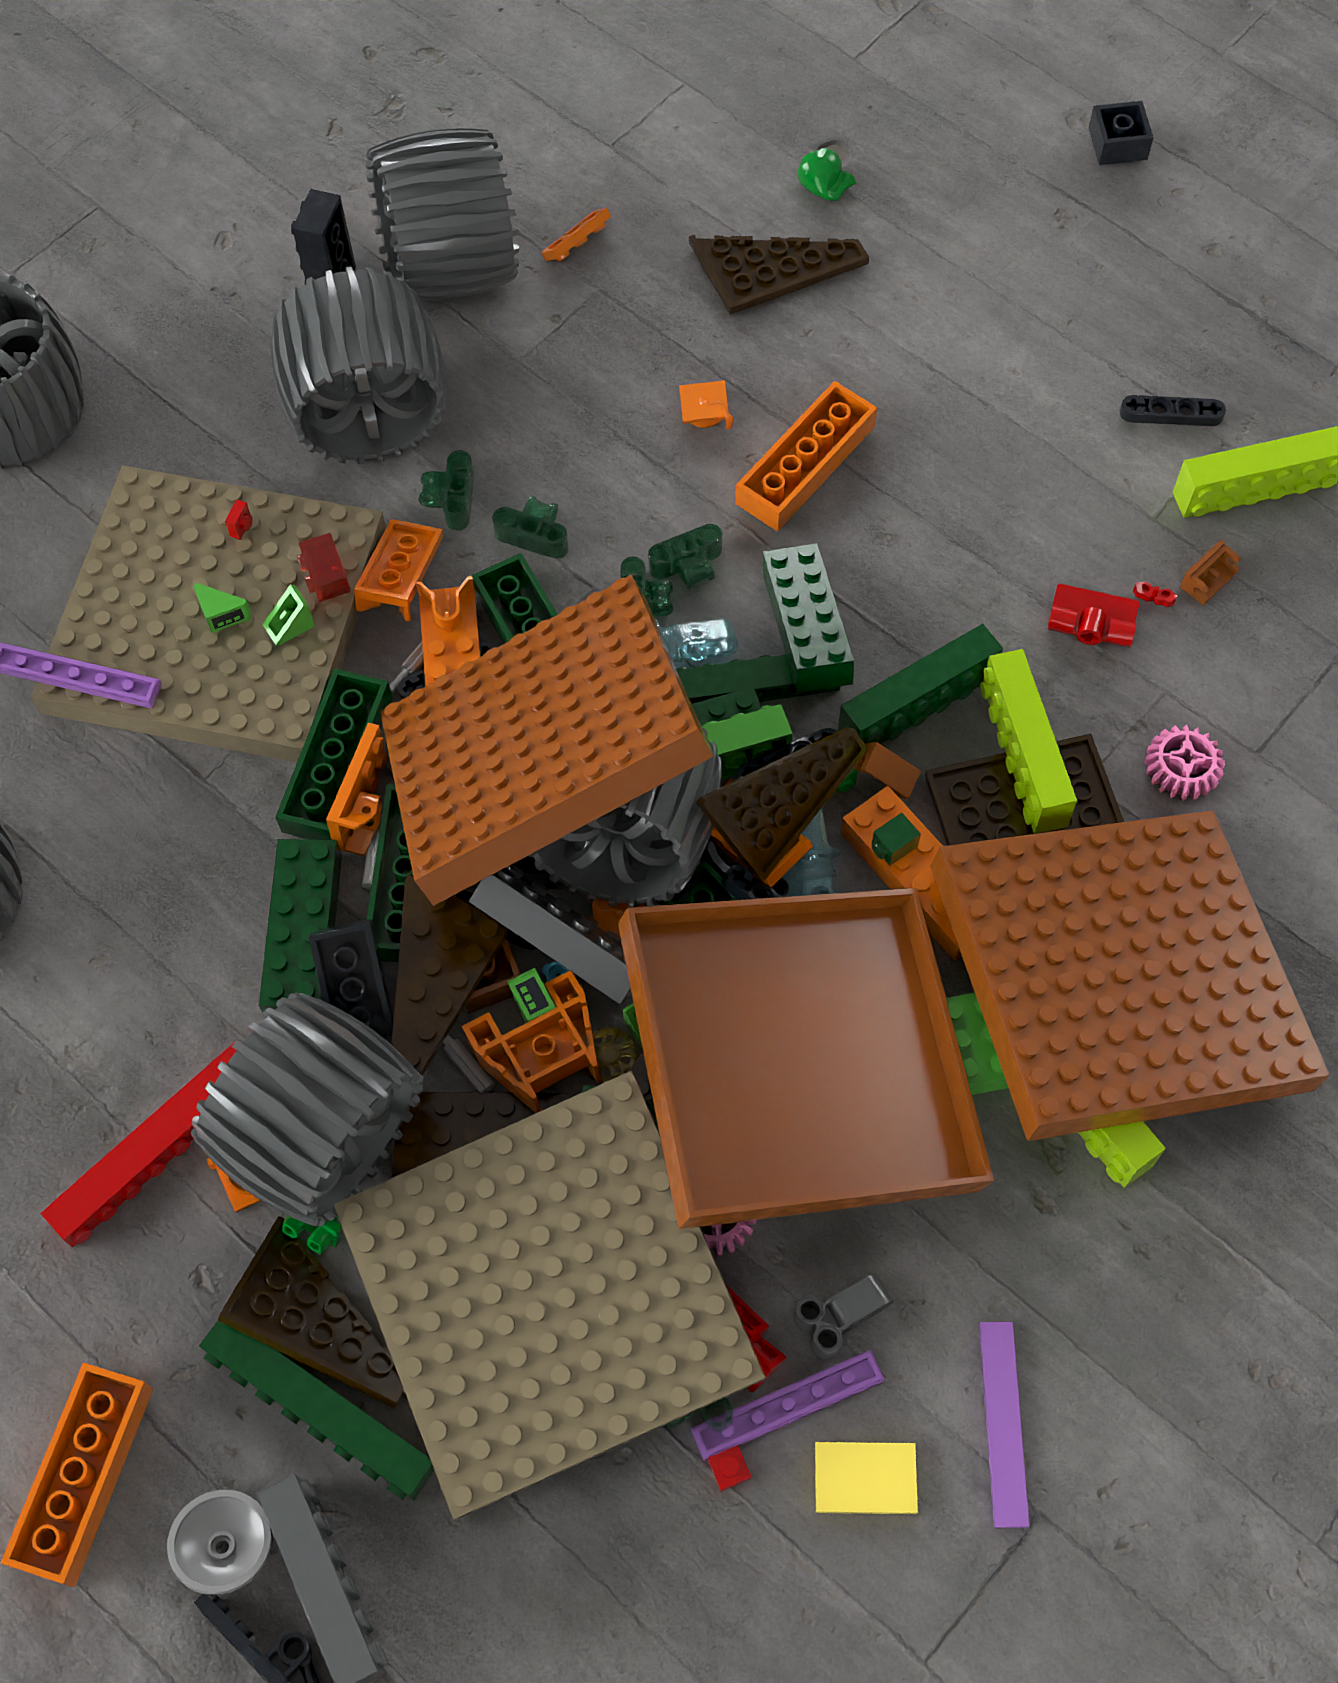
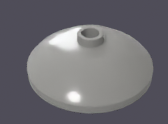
(214, 1521)

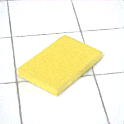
(865, 1478)

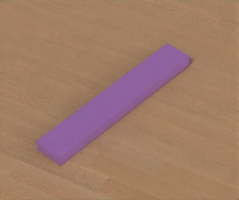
(78, 675)
(790, 1404)
(1003, 1425)

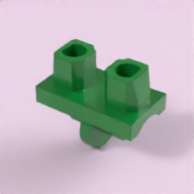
(320, 1237)

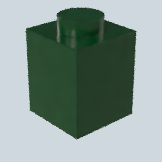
(895, 839)

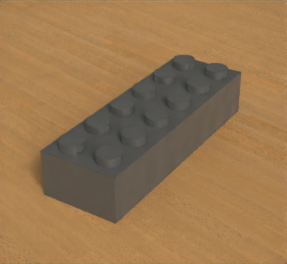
(555, 929)
(321, 1582)

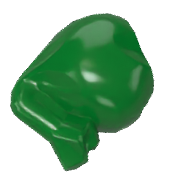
(823, 174)

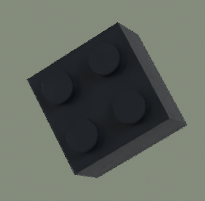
(1120, 132)

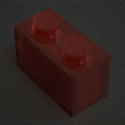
(324, 567)

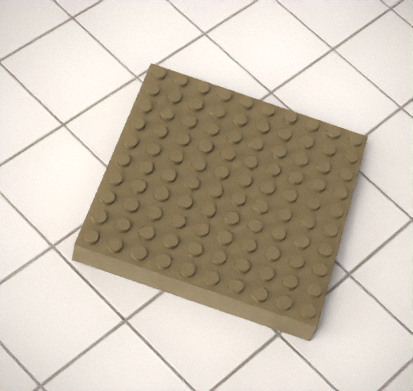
(142, 616)
(545, 1295)

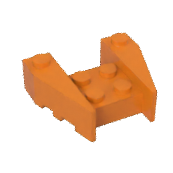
(540, 1049)

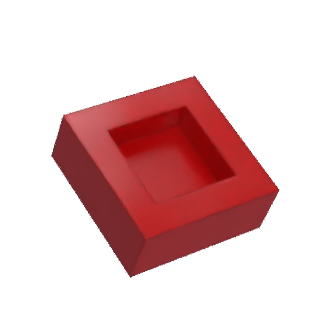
(238, 520)
(729, 1468)

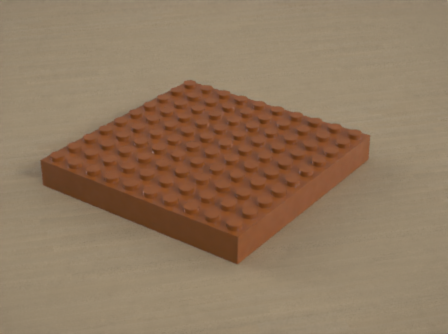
(538, 739)
(1124, 973)
(800, 1055)

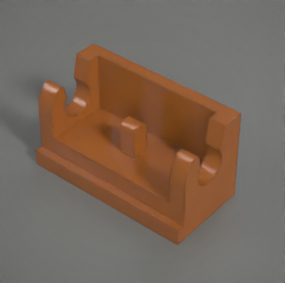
(1211, 573)
(888, 769)

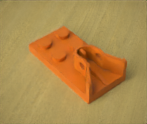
(397, 565)
(448, 628)
(354, 802)

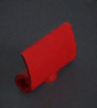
(1093, 616)

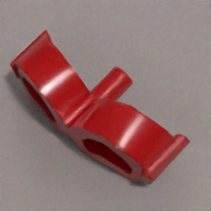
(1160, 597)

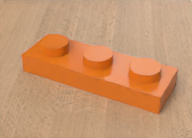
(577, 235)

